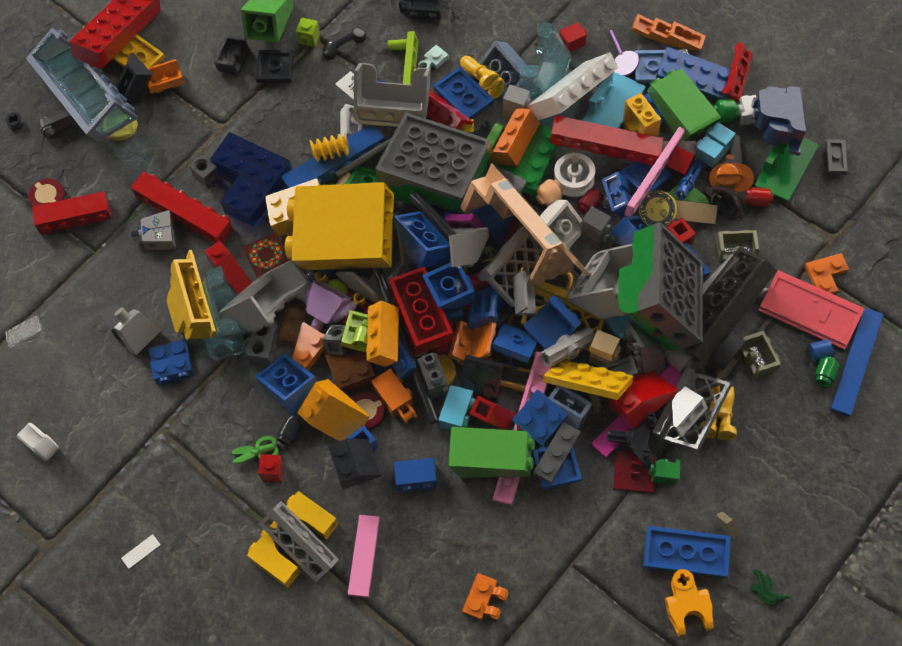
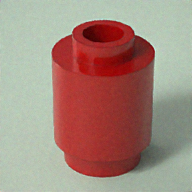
(759, 197)

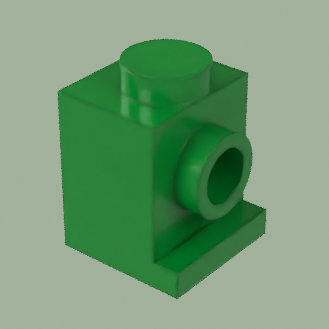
(665, 472)

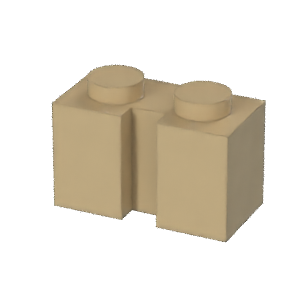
(604, 349)

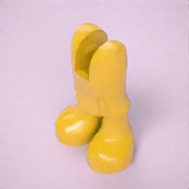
(487, 79)
(726, 430)

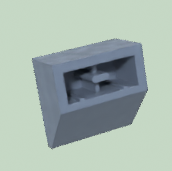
(573, 404)

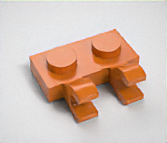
(480, 596)

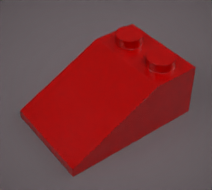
(643, 396)

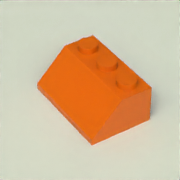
(515, 138)

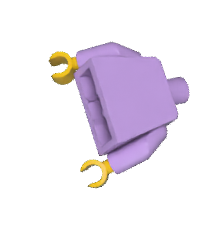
(328, 303)

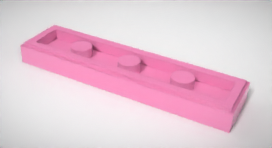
(363, 556)

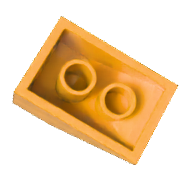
(332, 411)

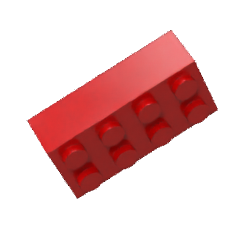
(419, 312)

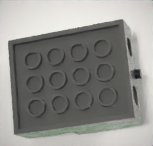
(432, 161)
(663, 288)

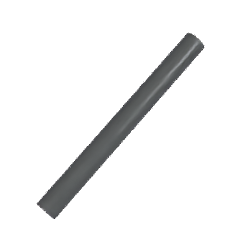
(362, 159)

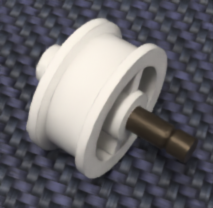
(575, 174)

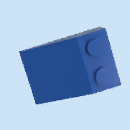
(422, 240)
(287, 382)

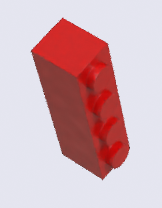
(71, 212)

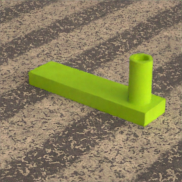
(411, 47)

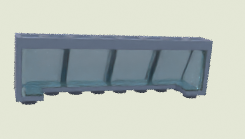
(80, 87)

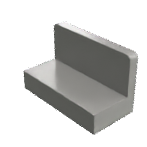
(523, 296)

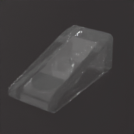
(25, 332)

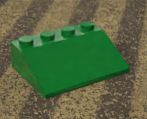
(535, 161)

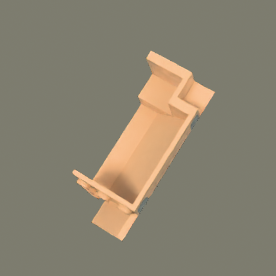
(507, 201)

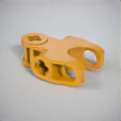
(688, 602)

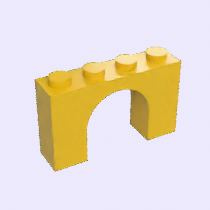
(265, 551)

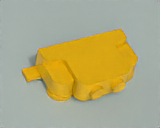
(188, 300)

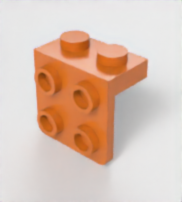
(472, 342)

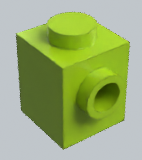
(308, 32)

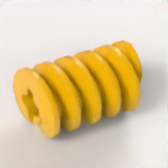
(330, 147)

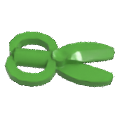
(250, 452)

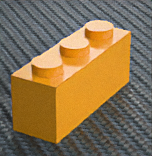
(382, 333)

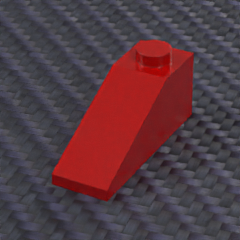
(220, 256)

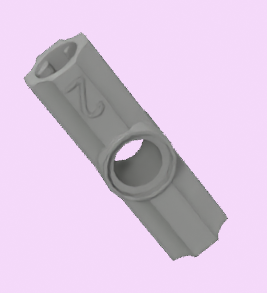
(567, 347)

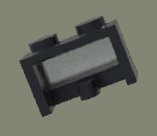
(232, 55)

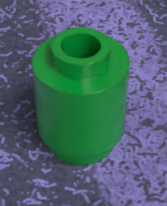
(826, 371)

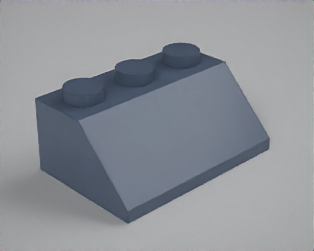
(505, 62)

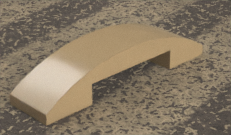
(696, 212)

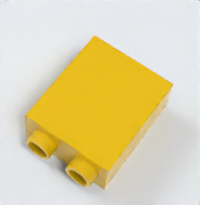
(341, 226)

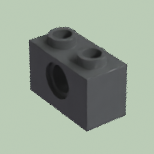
(596, 227)

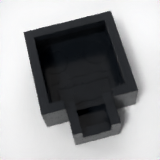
(422, 8)

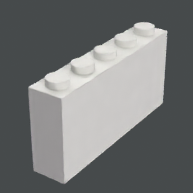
(573, 86)

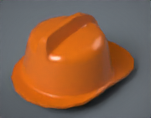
(732, 175)

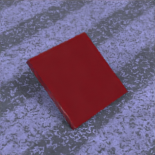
(630, 474)

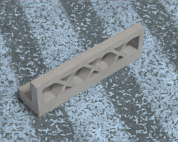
(302, 538)

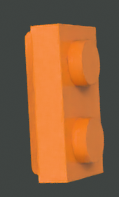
(165, 76)

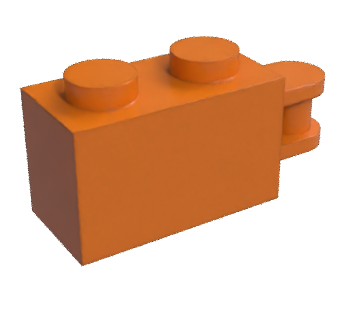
(394, 395)

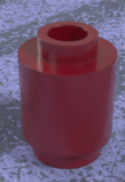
(590, 198)

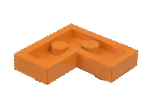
(823, 270)

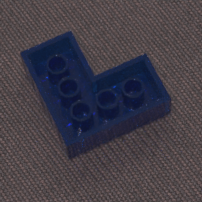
(255, 174)

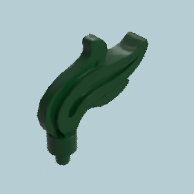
(765, 591)

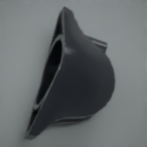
(727, 200)

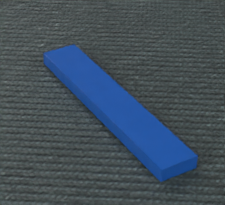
(856, 362)

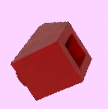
(492, 413)

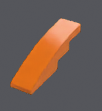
(663, 32)

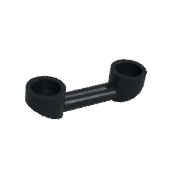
(330, 49)

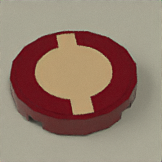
(45, 192)
(373, 406)

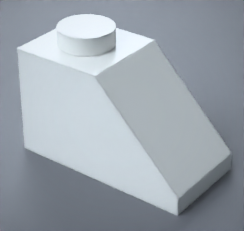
(687, 409)

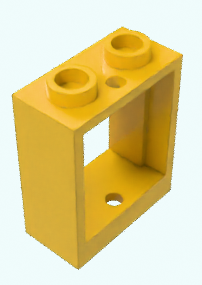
(640, 116)

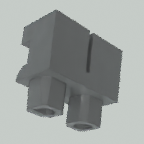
(433, 375)

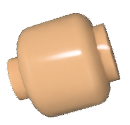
(549, 192)

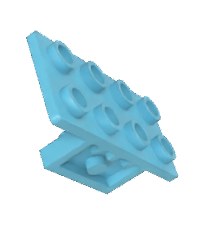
(608, 101)

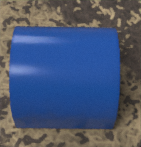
(820, 350)

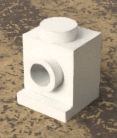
(745, 110)

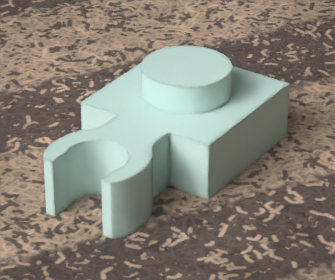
(434, 57)

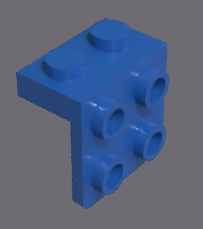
(552, 323)

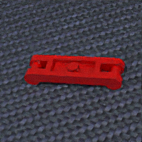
(738, 73)

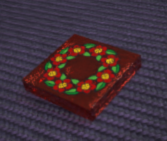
(265, 254)

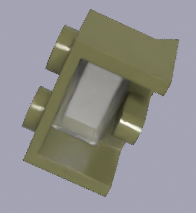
(730, 241)
(759, 355)

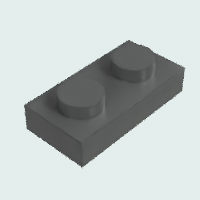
(836, 157)

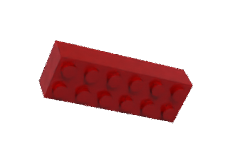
(112, 30)

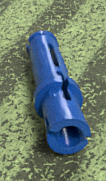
(683, 190)

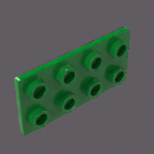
(784, 171)

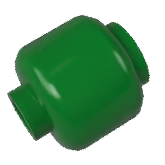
(727, 110)

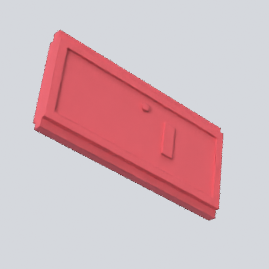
(811, 309)

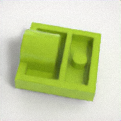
(356, 331)

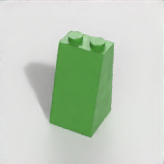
(265, 19)
(682, 104)
(490, 452)

